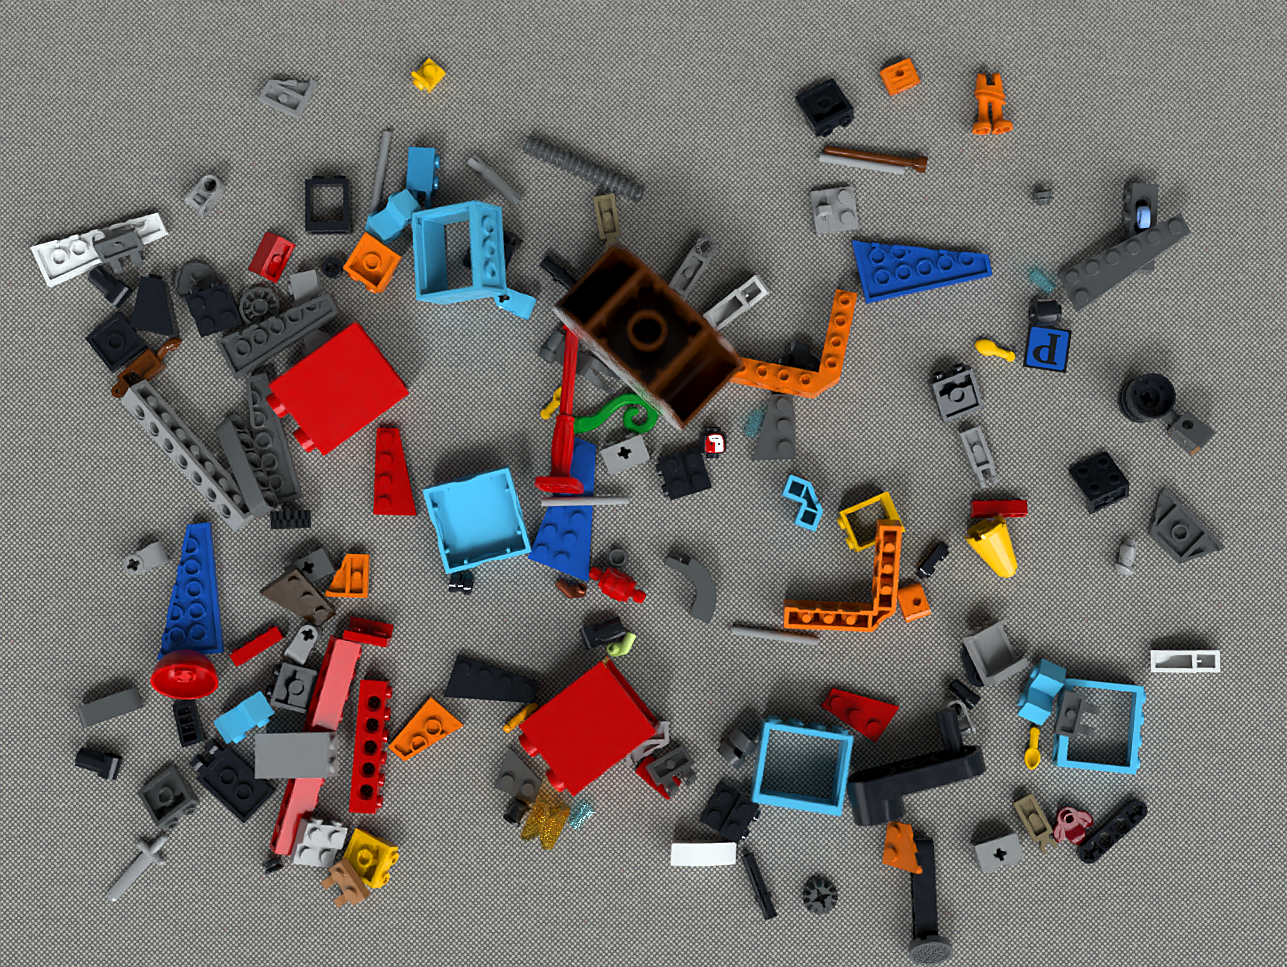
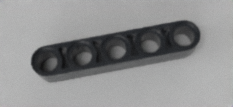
(924, 890)

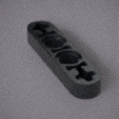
(1109, 828)

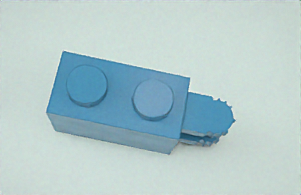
(422, 173)

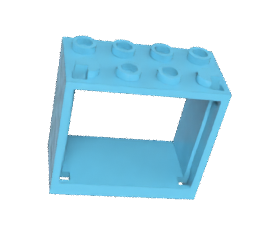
(486, 252)
(796, 801)

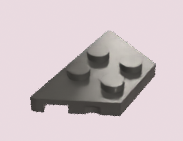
(1180, 530)

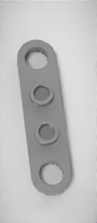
(692, 268)

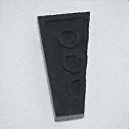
(485, 682)

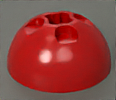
(184, 675)

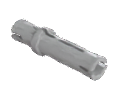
(487, 173)

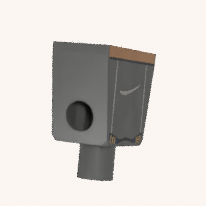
(1194, 435)

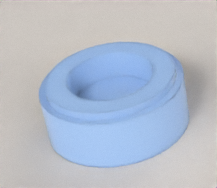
(1143, 217)

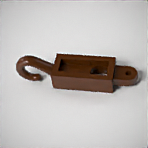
(146, 366)

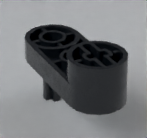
(879, 791)

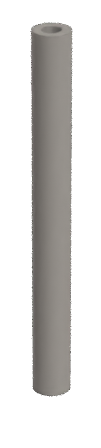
(859, 163)
(380, 172)
(577, 501)
(775, 635)

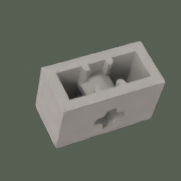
(618, 464)
(986, 848)

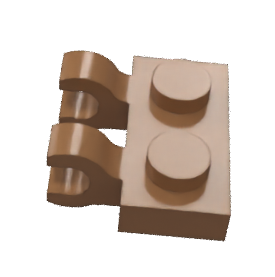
(349, 882)

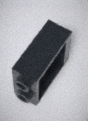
(328, 228)

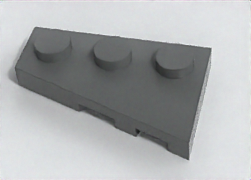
(777, 431)

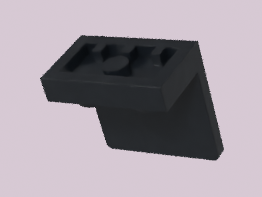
(1100, 482)

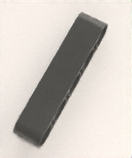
(247, 466)

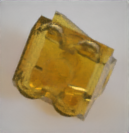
(545, 822)

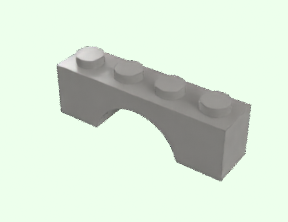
(305, 288)

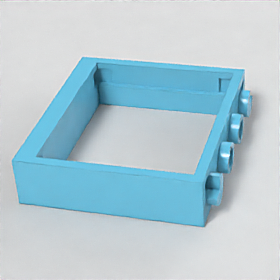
(1060, 743)

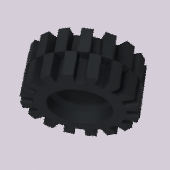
(290, 519)

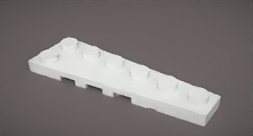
(76, 254)

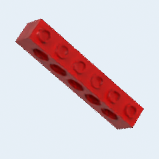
(359, 800)

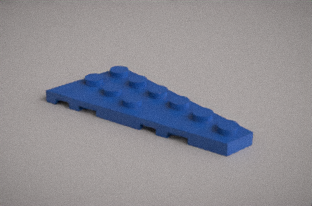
(906, 270)
(566, 530)
(194, 602)

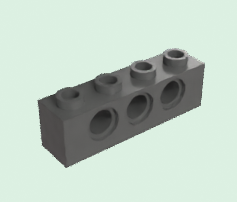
(1146, 196)

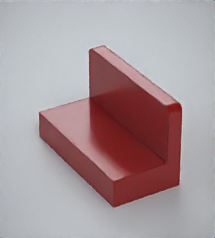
(271, 257)

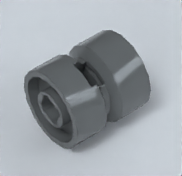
(742, 742)

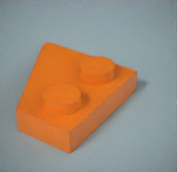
(351, 578)
(900, 847)

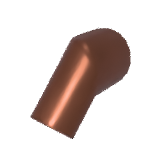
(571, 591)

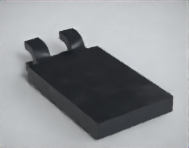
(232, 781)

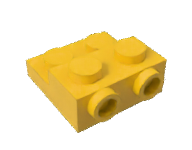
(371, 857)

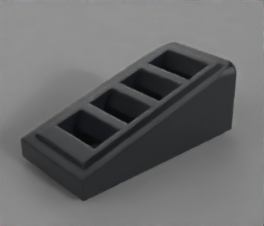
(182, 732)

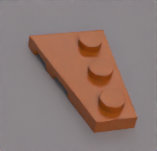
(426, 728)

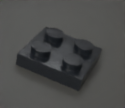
(116, 342)

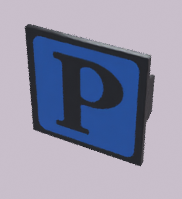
(1047, 348)

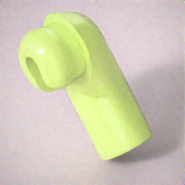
(622, 647)

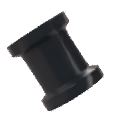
(516, 812)

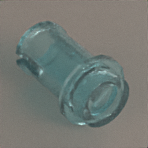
(1041, 281)
(754, 424)
(580, 817)

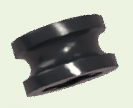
(327, 262)
(273, 865)

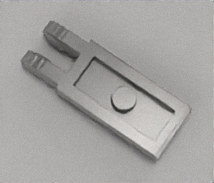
(978, 454)

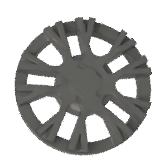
(259, 306)

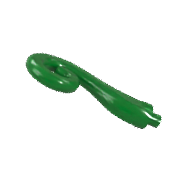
(593, 421)

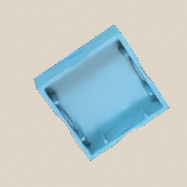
(477, 519)

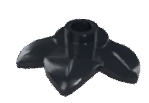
(799, 357)

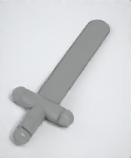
(148, 854)

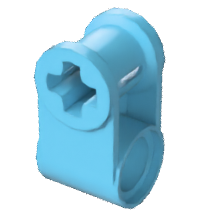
(518, 303)

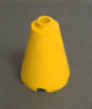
(993, 545)

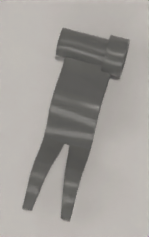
(555, 351)

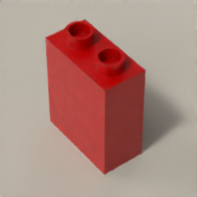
(336, 389)
(588, 727)

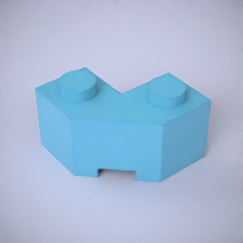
(390, 221)
(809, 510)
(1038, 695)
(244, 717)

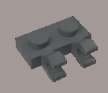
(119, 245)
(1070, 715)
(669, 766)

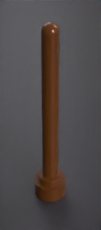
(917, 163)

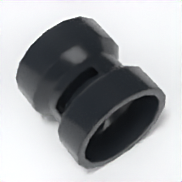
(461, 583)

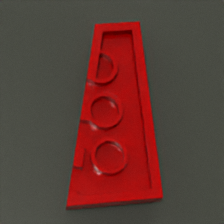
(392, 481)

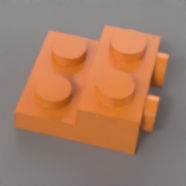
(372, 263)

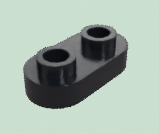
(937, 554)
(969, 668)

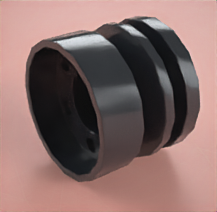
(1155, 391)

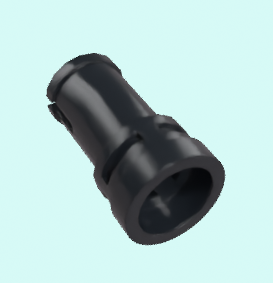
(968, 697)

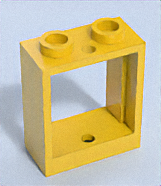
(888, 508)

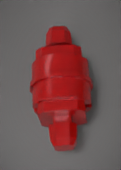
(617, 585)

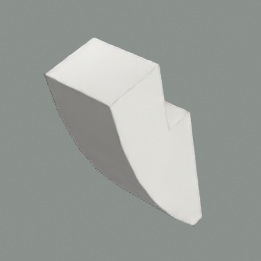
(737, 303)
(1185, 660)
(702, 853)

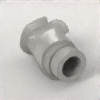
(1127, 556)

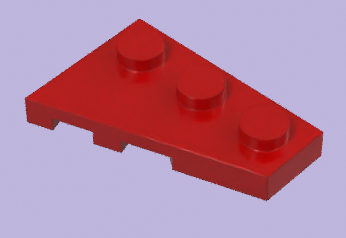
(861, 713)

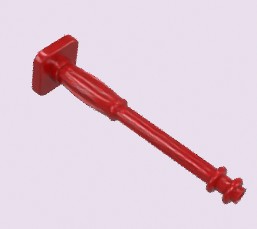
(563, 437)

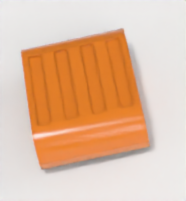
(900, 77)
(913, 602)

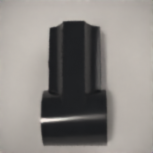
(113, 289)
(597, 634)
(104, 764)

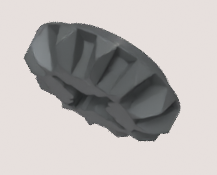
(824, 887)

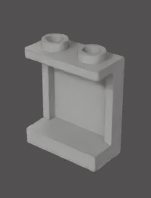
(993, 652)

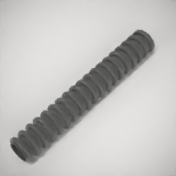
(584, 169)

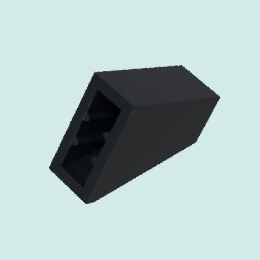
(154, 307)

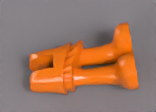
(995, 96)

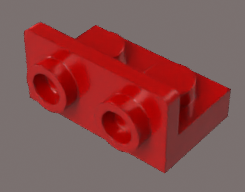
(369, 632)

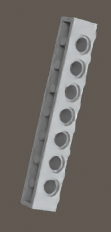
(188, 453)

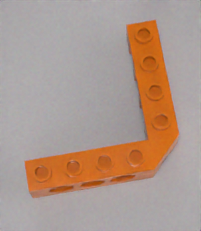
(800, 381)
(856, 615)

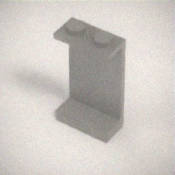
(296, 755)

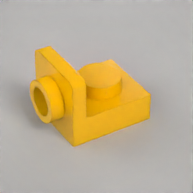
(427, 76)

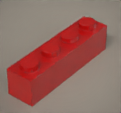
(1005, 507)
(253, 648)

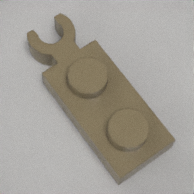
(607, 219)
(1034, 820)

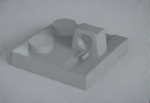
(834, 210)

